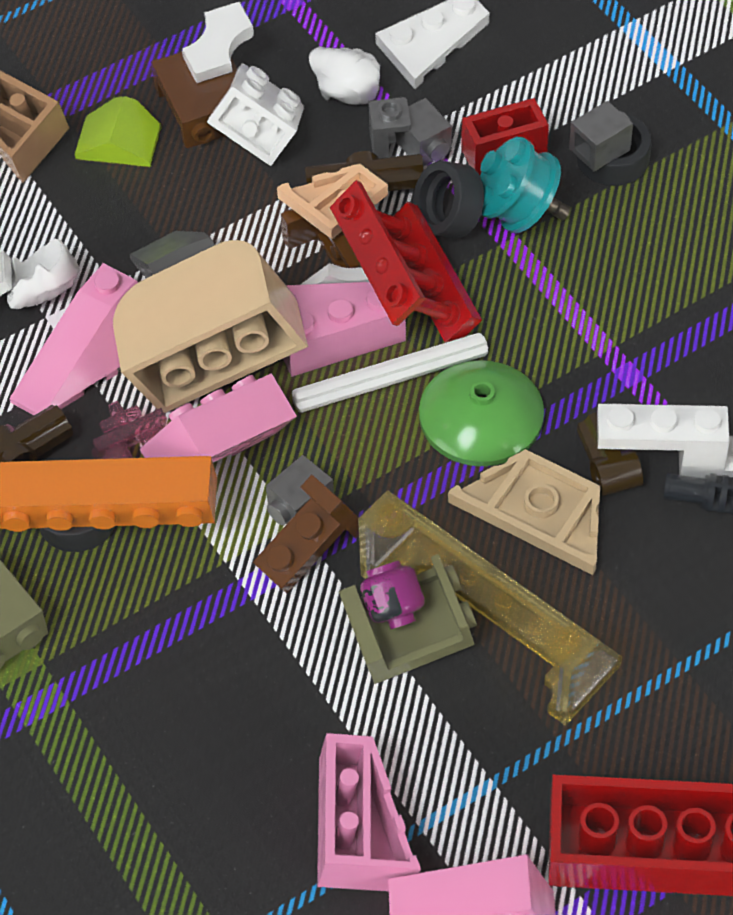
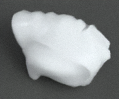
(346, 74)
(42, 275)

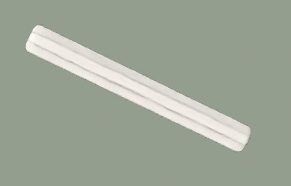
(389, 372)

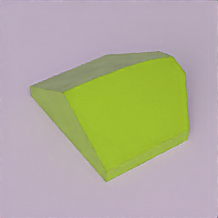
(119, 134)

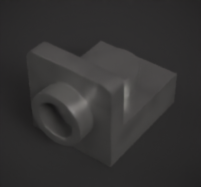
(384, 120)

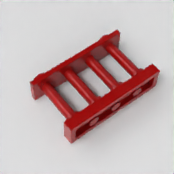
(405, 263)

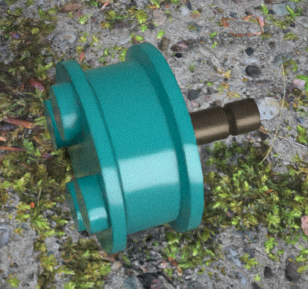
(520, 185)

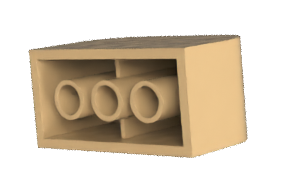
(205, 324)

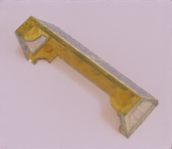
(580, 661)

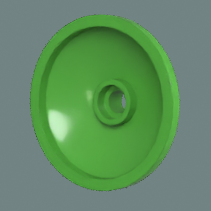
(481, 428)

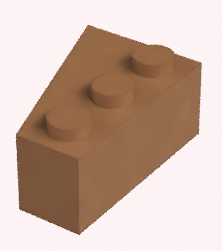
(28, 125)

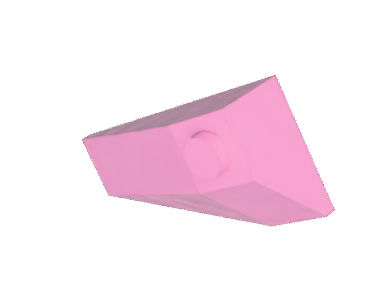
(79, 347)

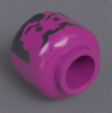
(392, 594)

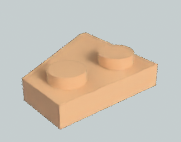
(314, 199)

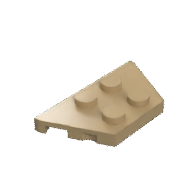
(538, 505)

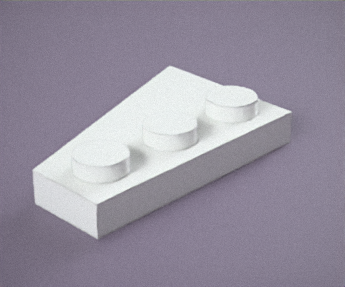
(430, 36)

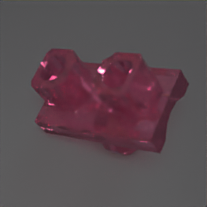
(116, 442)

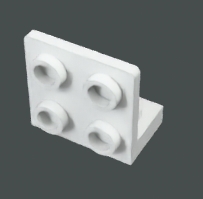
(258, 114)

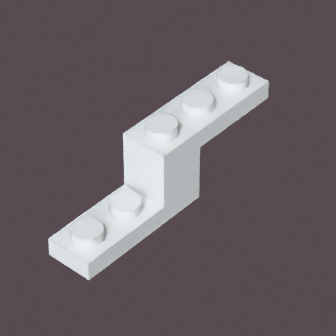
(694, 431)

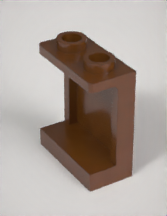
(188, 100)

